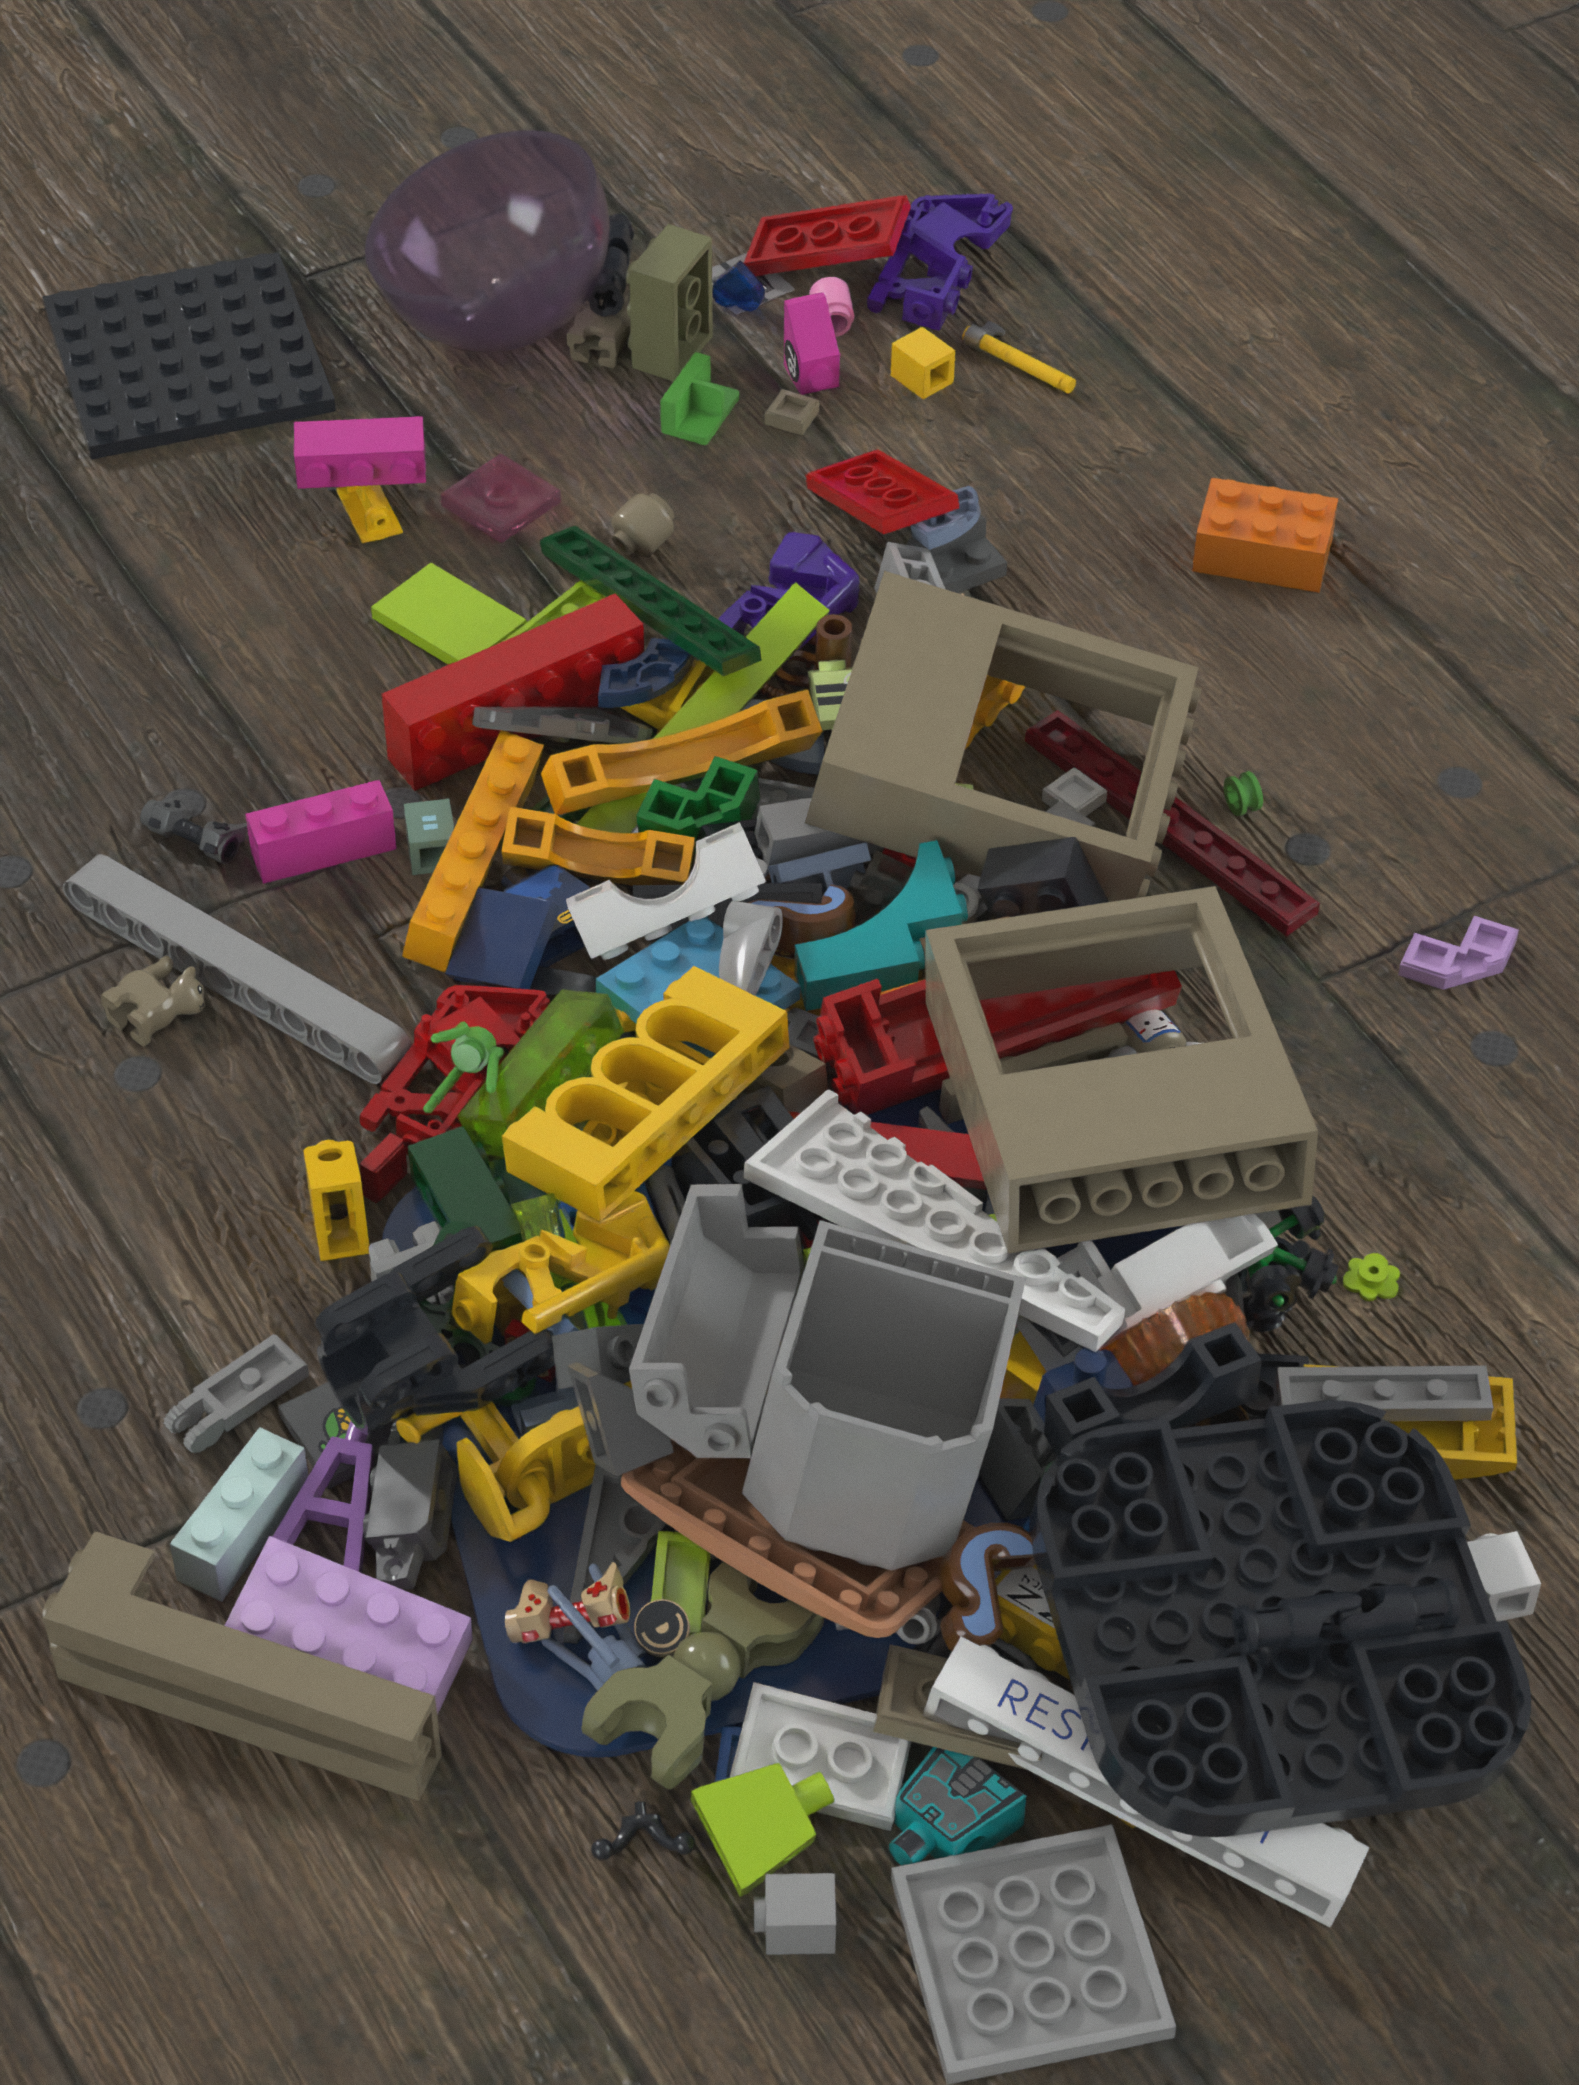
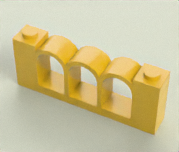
(596, 1177)

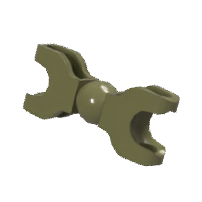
(678, 1692)

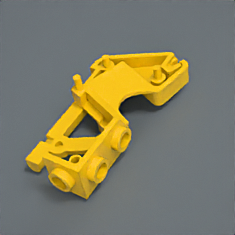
(608, 1263)

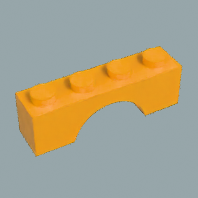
(642, 858)

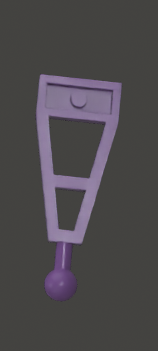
(311, 1507)

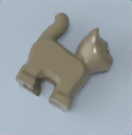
(599, 333)
(150, 1004)

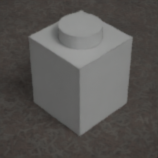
(797, 1913)

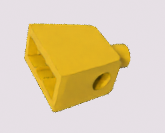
(332, 1180)

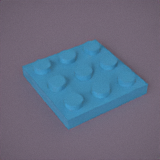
(696, 943)

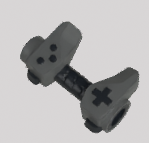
(171, 817)

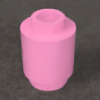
(838, 301)

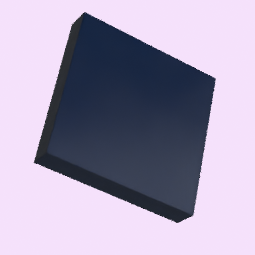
(502, 940)

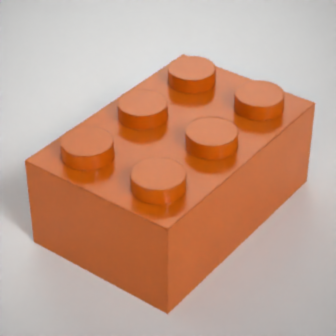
(1265, 534)

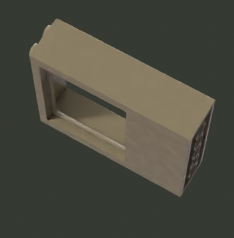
(914, 705)
(1129, 1135)

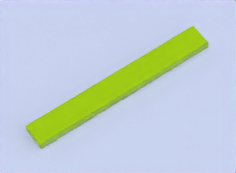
(720, 696)

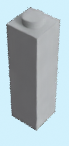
(787, 837)

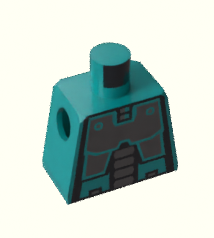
(954, 1808)

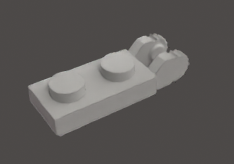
(236, 1393)

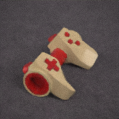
(534, 1618)

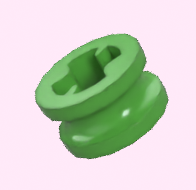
(1243, 793)

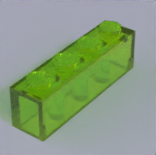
(548, 1055)

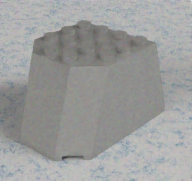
(882, 1399)

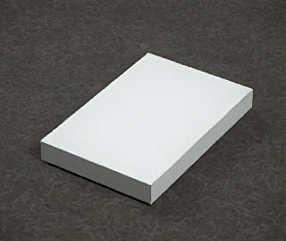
(825, 1737)

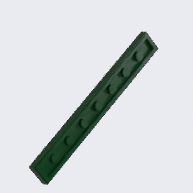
(651, 601)

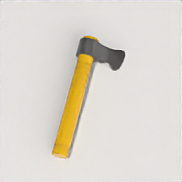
(982, 340)

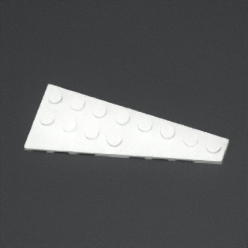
(871, 1185)

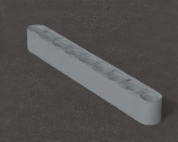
(238, 968)

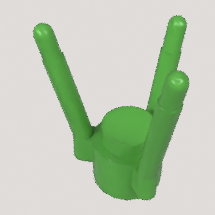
(470, 1054)

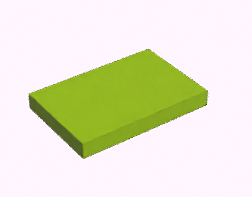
(445, 615)

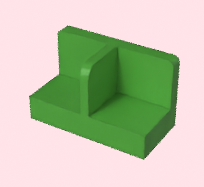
(695, 405)

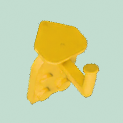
(528, 1470)

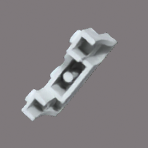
(1178, 1265)

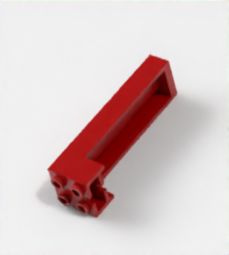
(891, 1053)

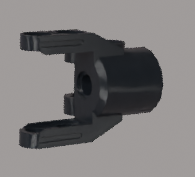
(389, 1357)

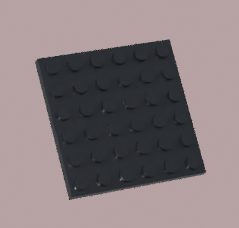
(187, 355)

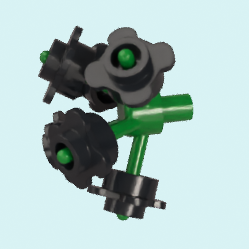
(1288, 1267)

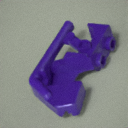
(930, 235)
(813, 567)

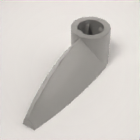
(749, 944)

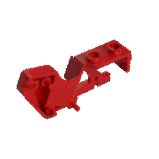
(500, 1010)

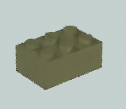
(670, 301)

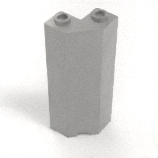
(716, 1325)

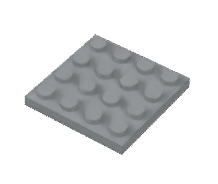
(1031, 1954)

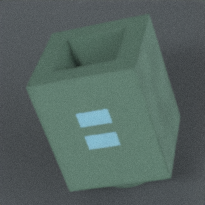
(427, 833)

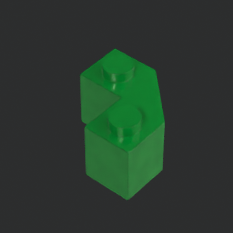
(725, 795)

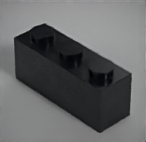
(719, 1157)

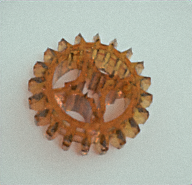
(1163, 1336)

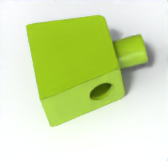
(760, 1820)

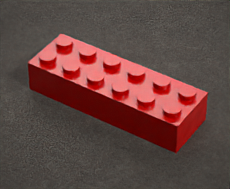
(547, 666)

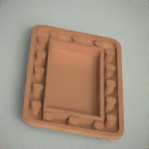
(707, 1506)

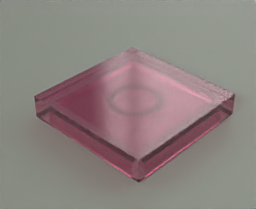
(501, 498)

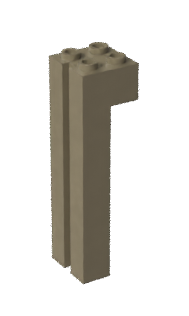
(278, 1698)

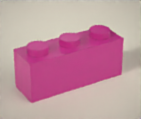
(359, 452)
(321, 831)

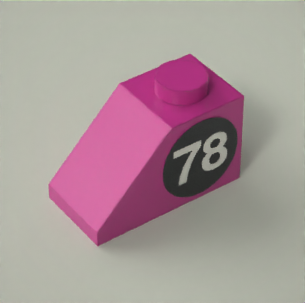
(810, 344)

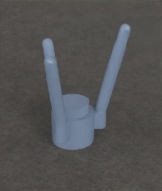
(607, 1653)

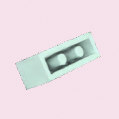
(239, 1514)

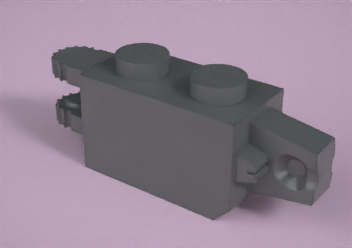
(410, 1505)

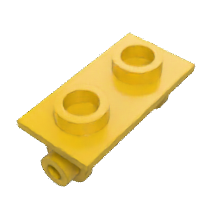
(369, 512)

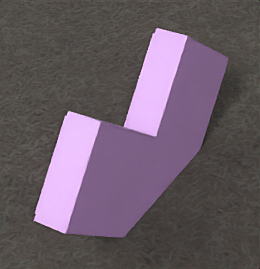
(1444, 965)

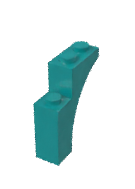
(887, 943)

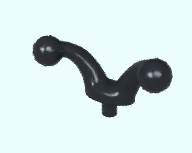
(603, 1849)

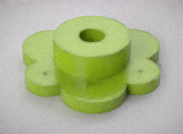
(1372, 1277)

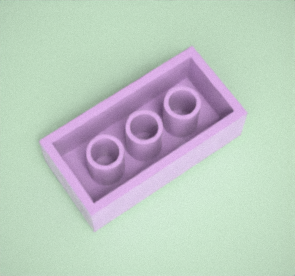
(351, 1619)

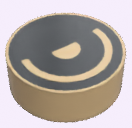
(661, 1627)

